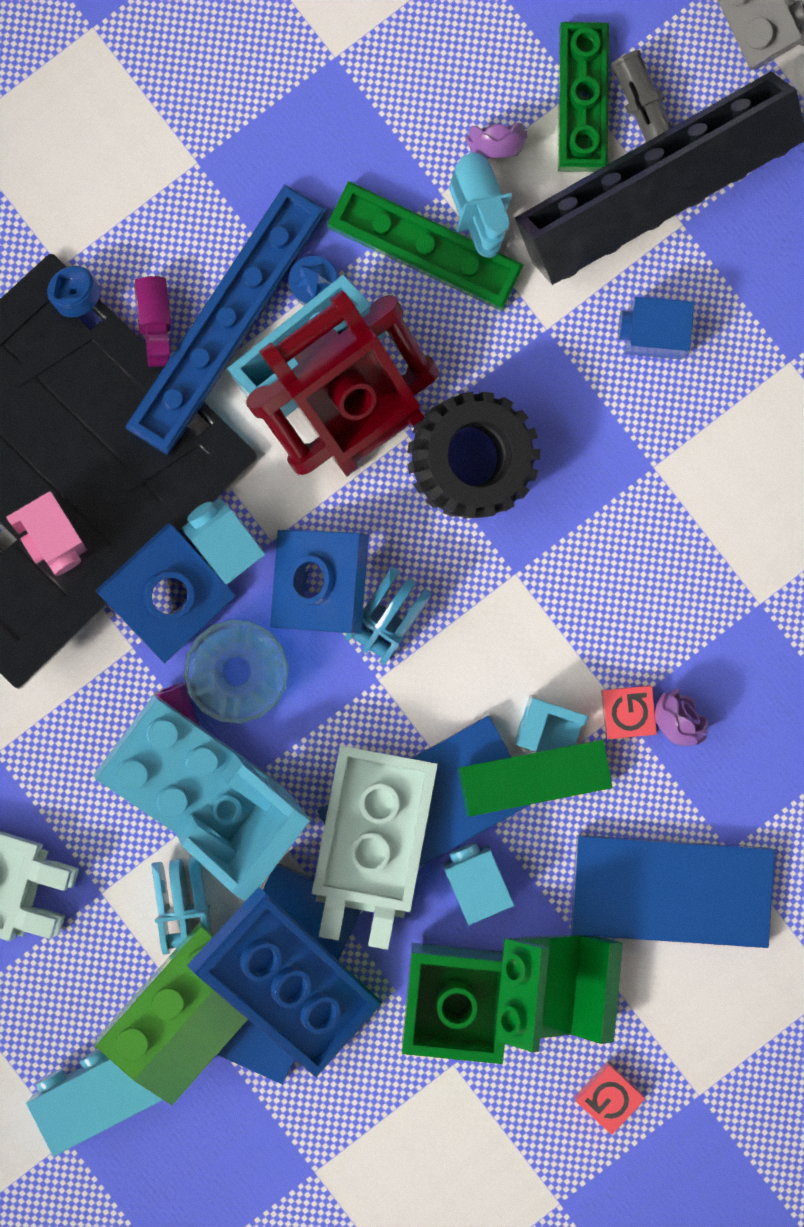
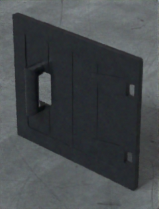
(66, 433)

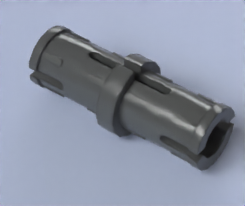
(641, 95)

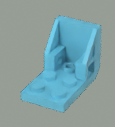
(207, 794)

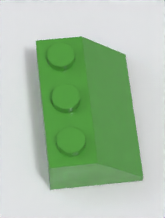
(171, 1025)

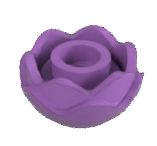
(497, 140)
(679, 720)

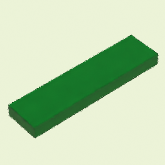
(423, 246)

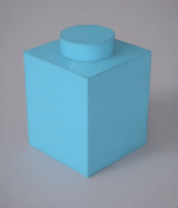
(222, 540)
(477, 882)

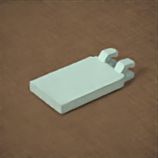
(372, 839)
(21, 871)

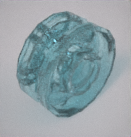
(207, 663)

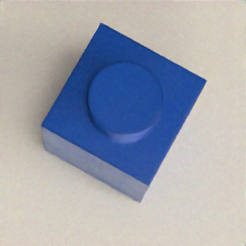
(657, 327)

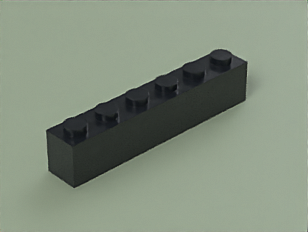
(662, 177)

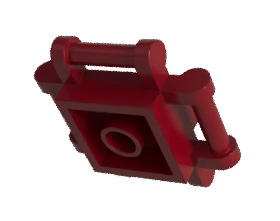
(343, 384)

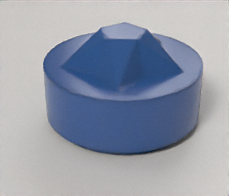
(310, 277)
(73, 291)

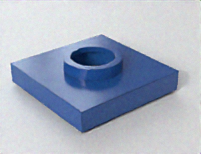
(344, 571)
(132, 585)

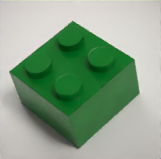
(453, 1004)

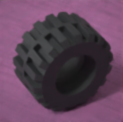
(512, 447)

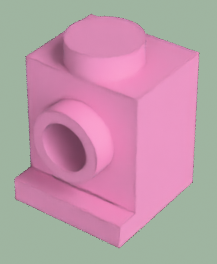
(49, 534)

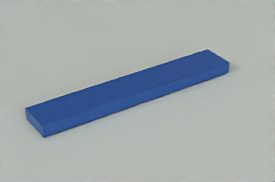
(226, 320)

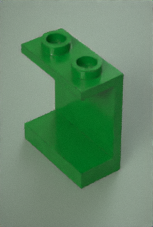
(558, 989)

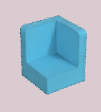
(548, 726)

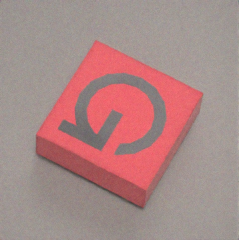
(628, 712)
(609, 1098)

